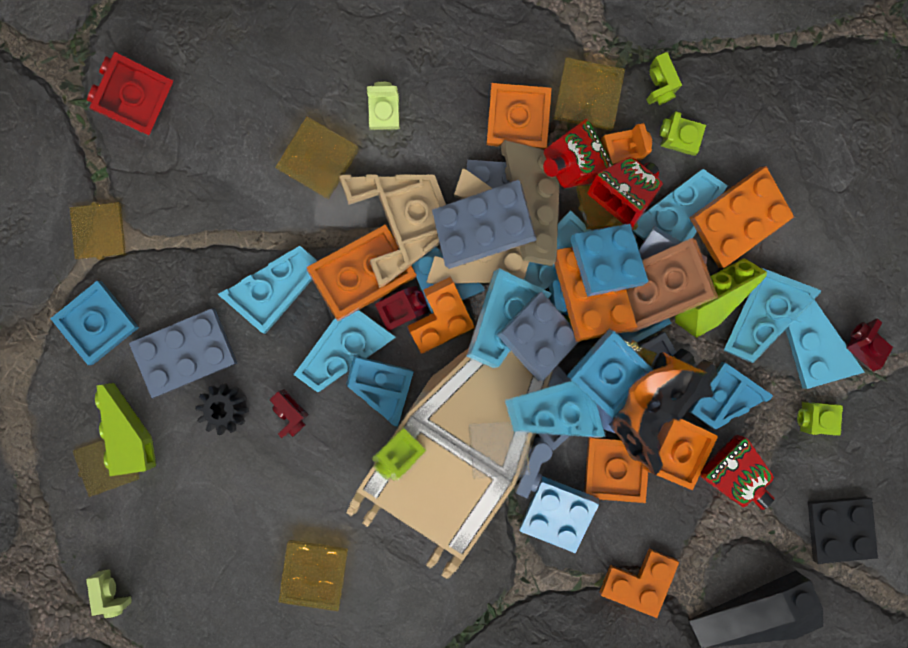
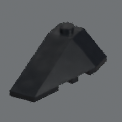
(766, 614)

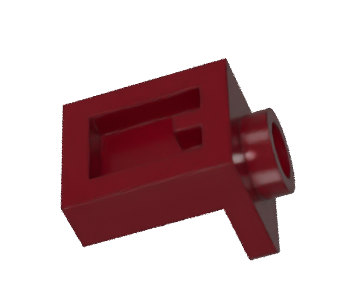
(402, 307)
(869, 345)
(288, 408)

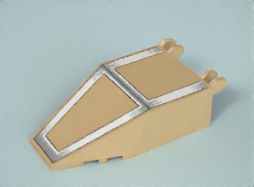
(439, 488)

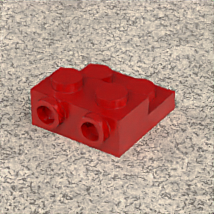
(129, 93)

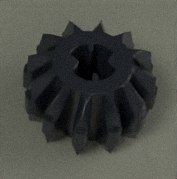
(212, 410)

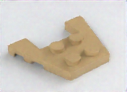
(409, 208)
(482, 269)

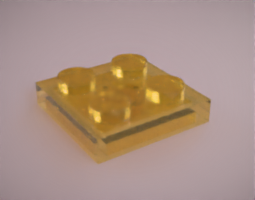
(589, 93)
(317, 158)
(313, 575)

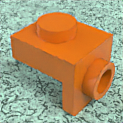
(629, 143)

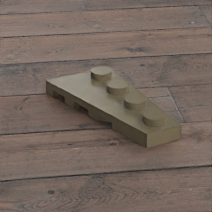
(542, 198)

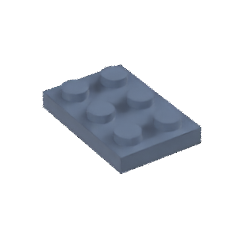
(484, 224)
(183, 353)

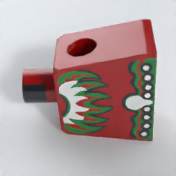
(576, 157)
(626, 189)
(740, 474)

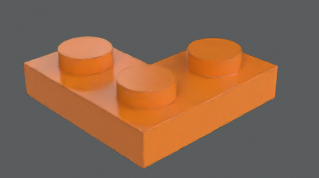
(446, 322)
(643, 591)

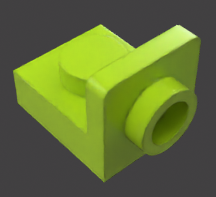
(664, 75)
(682, 134)
(820, 418)
(397, 455)

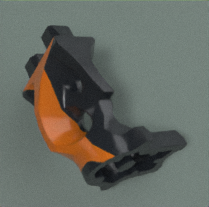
(668, 379)

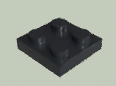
(842, 530)

